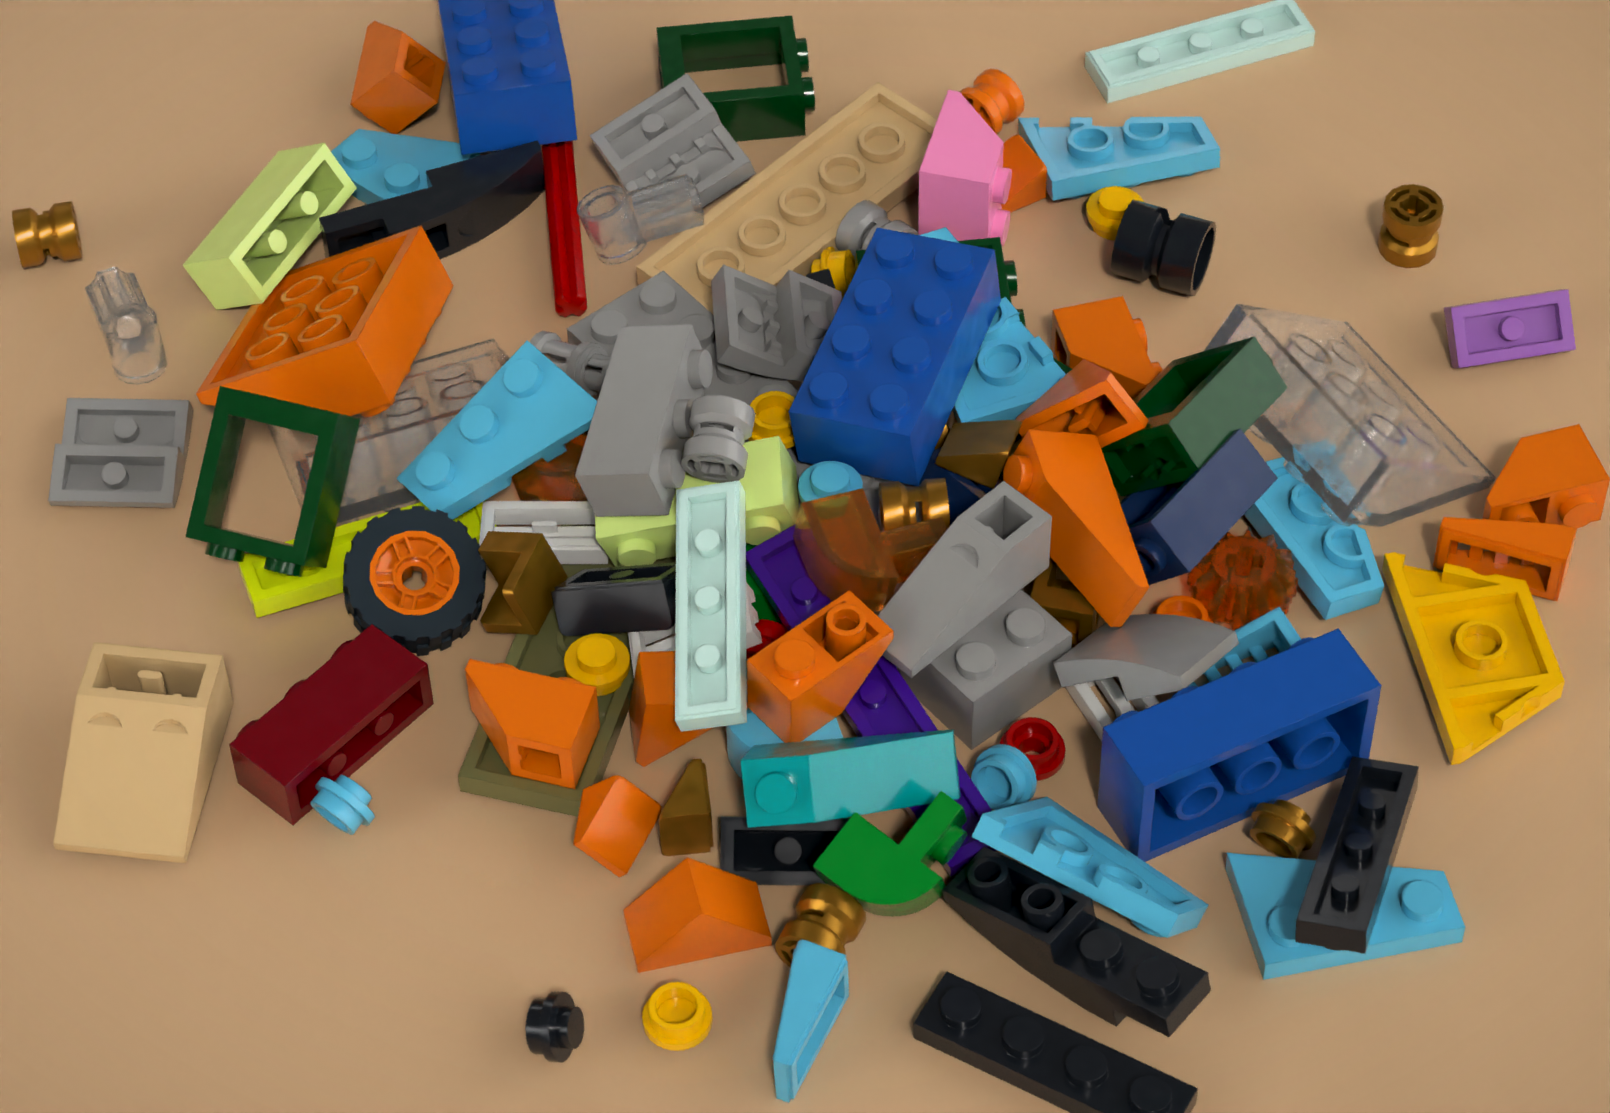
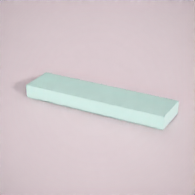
(1199, 49)
(710, 607)

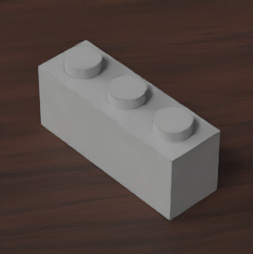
(643, 420)

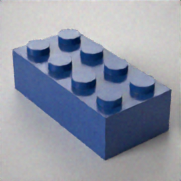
(507, 73)
(896, 355)
(1236, 744)

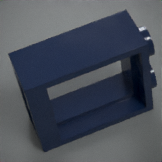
(1187, 518)

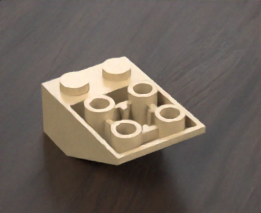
(142, 751)

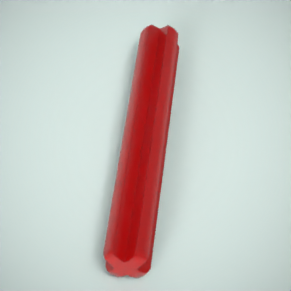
(564, 229)

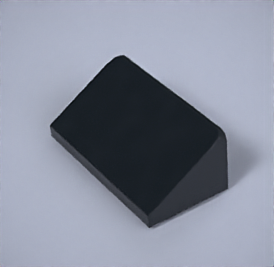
(617, 600)
(775, 853)

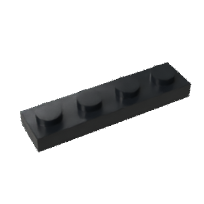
(1357, 855)
(1043, 1054)

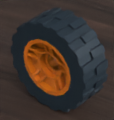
(389, 554)

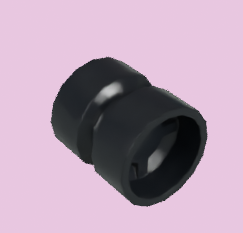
(1170, 249)

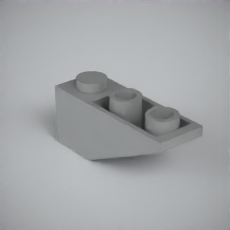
(967, 576)

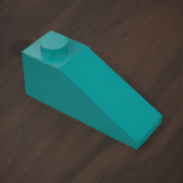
(847, 776)

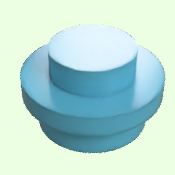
(828, 479)
(1004, 776)
(343, 803)

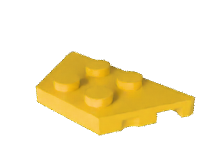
(1474, 651)

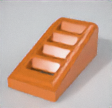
(1520, 550)

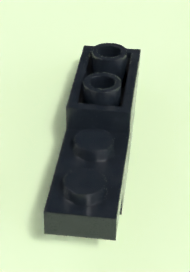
(456, 209)
(1068, 948)

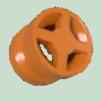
(995, 98)

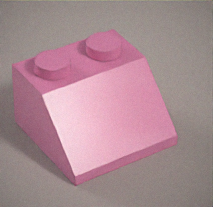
(964, 176)

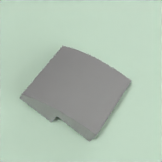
(671, 137)
(771, 326)
(121, 453)
(1147, 654)

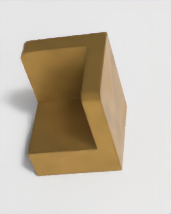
(525, 575)
(1065, 604)

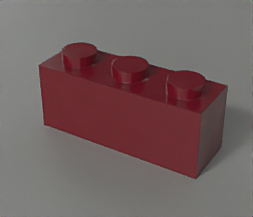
(331, 722)

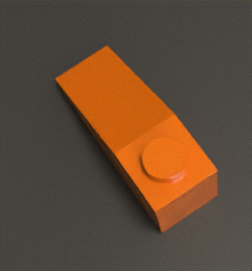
(1088, 529)

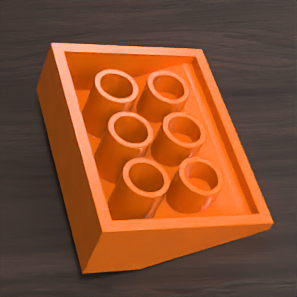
(338, 329)

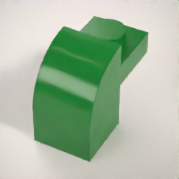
(891, 876)

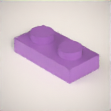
(1509, 328)

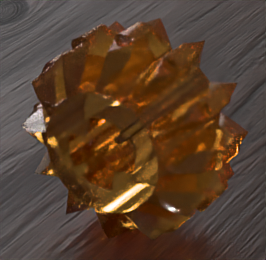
(1243, 579)

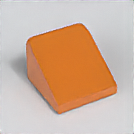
(1028, 174)
(615, 823)

